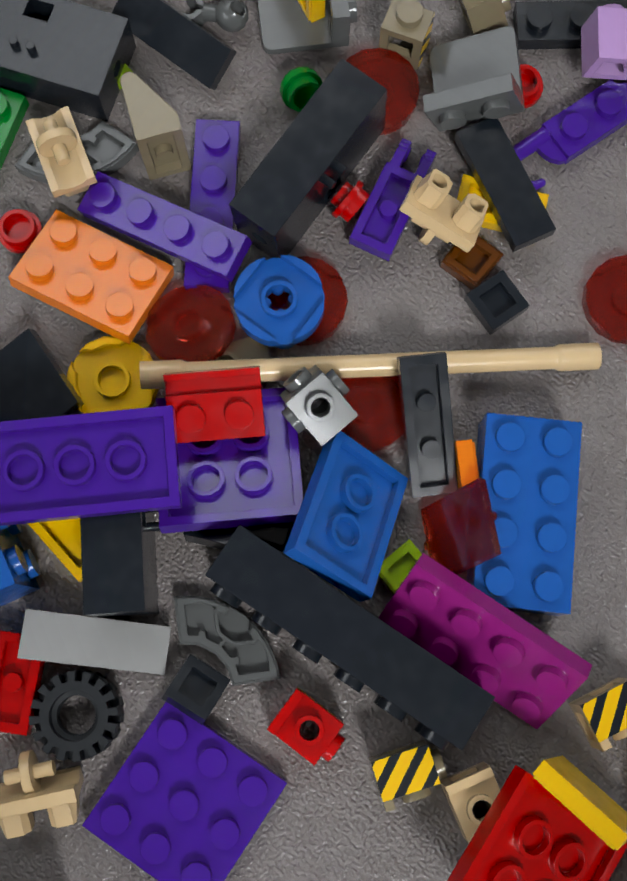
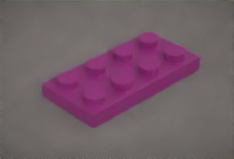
(485, 641)

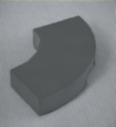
(105, 148)
(228, 636)

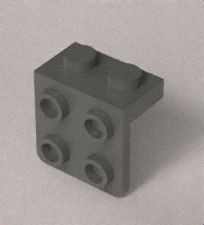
(288, 29)
(475, 80)

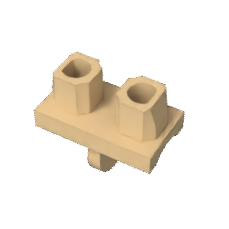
(61, 153)
(441, 214)
(36, 788)

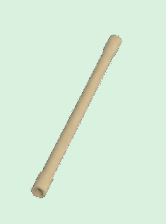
(559, 357)

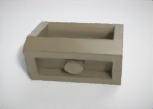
(155, 129)

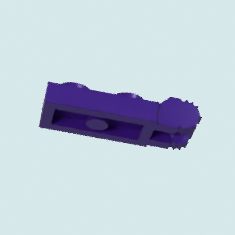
(381, 220)

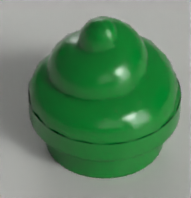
(299, 87)

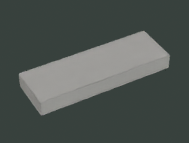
(94, 642)

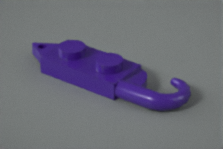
(577, 127)

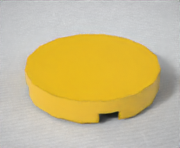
(109, 376)

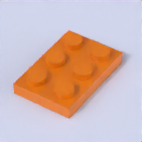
(92, 276)

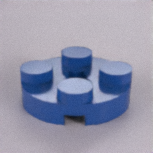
(274, 276)

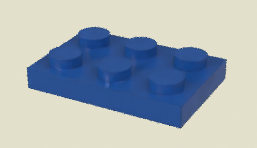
(347, 517)

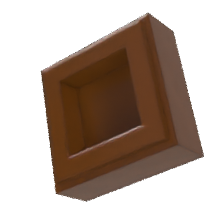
(474, 266)

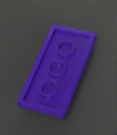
(89, 465)

